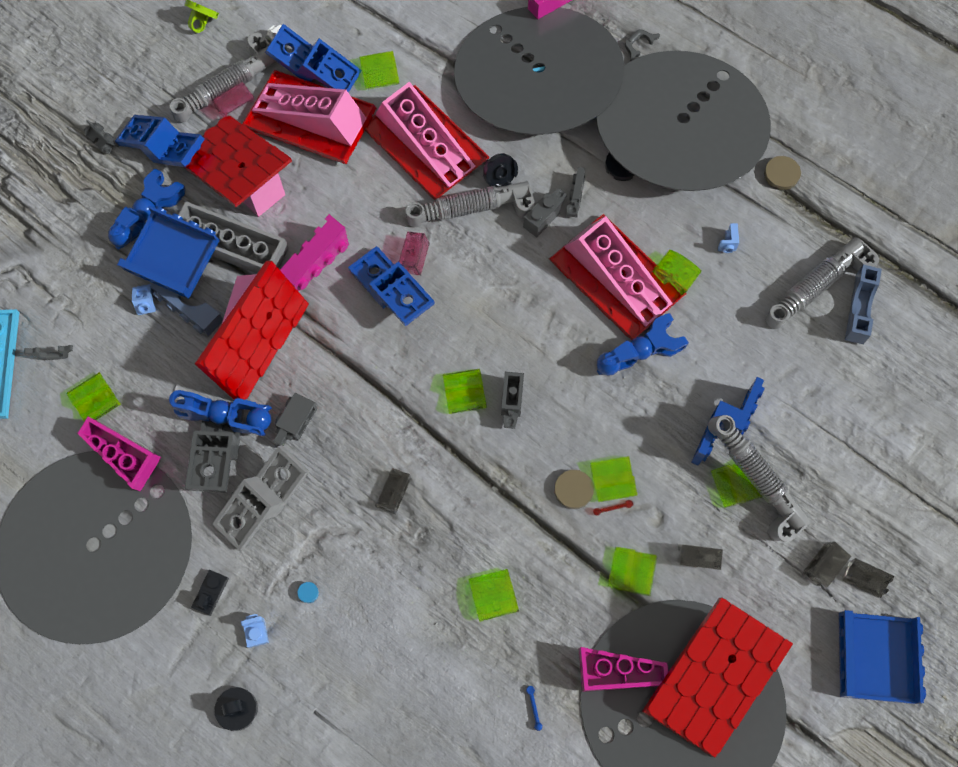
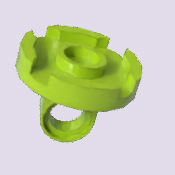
(201, 13)

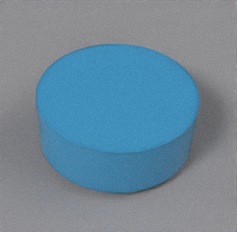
(308, 592)

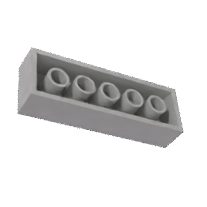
(238, 242)

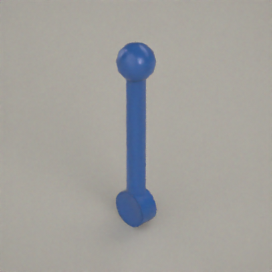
(530, 690)

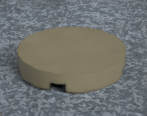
(782, 172)
(574, 489)

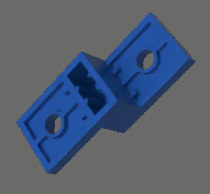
(313, 60)
(160, 140)
(391, 286)
(740, 417)

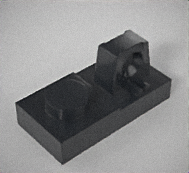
(210, 592)

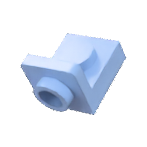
(731, 239)
(143, 299)
(255, 630)

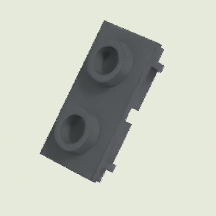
(95, 132)

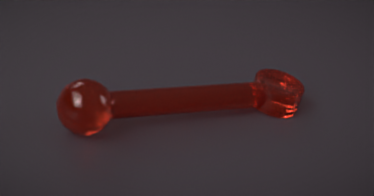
(628, 504)

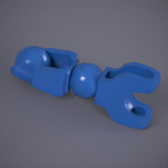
(132, 220)
(640, 348)
(220, 412)

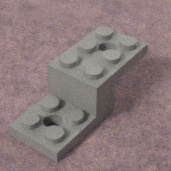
(260, 497)

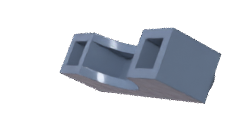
(203, 317)
(859, 320)

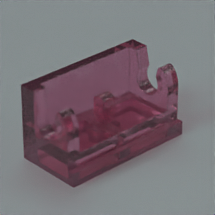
(233, 99)
(414, 252)

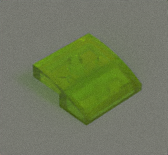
(379, 70)
(677, 271)
(464, 391)
(93, 398)
(613, 479)
(734, 486)
(632, 571)
(493, 595)

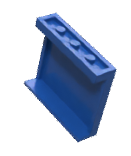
(171, 252)
(881, 658)

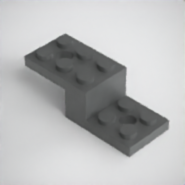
(213, 447)

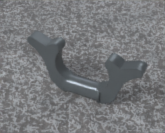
(638, 34)
(61, 354)

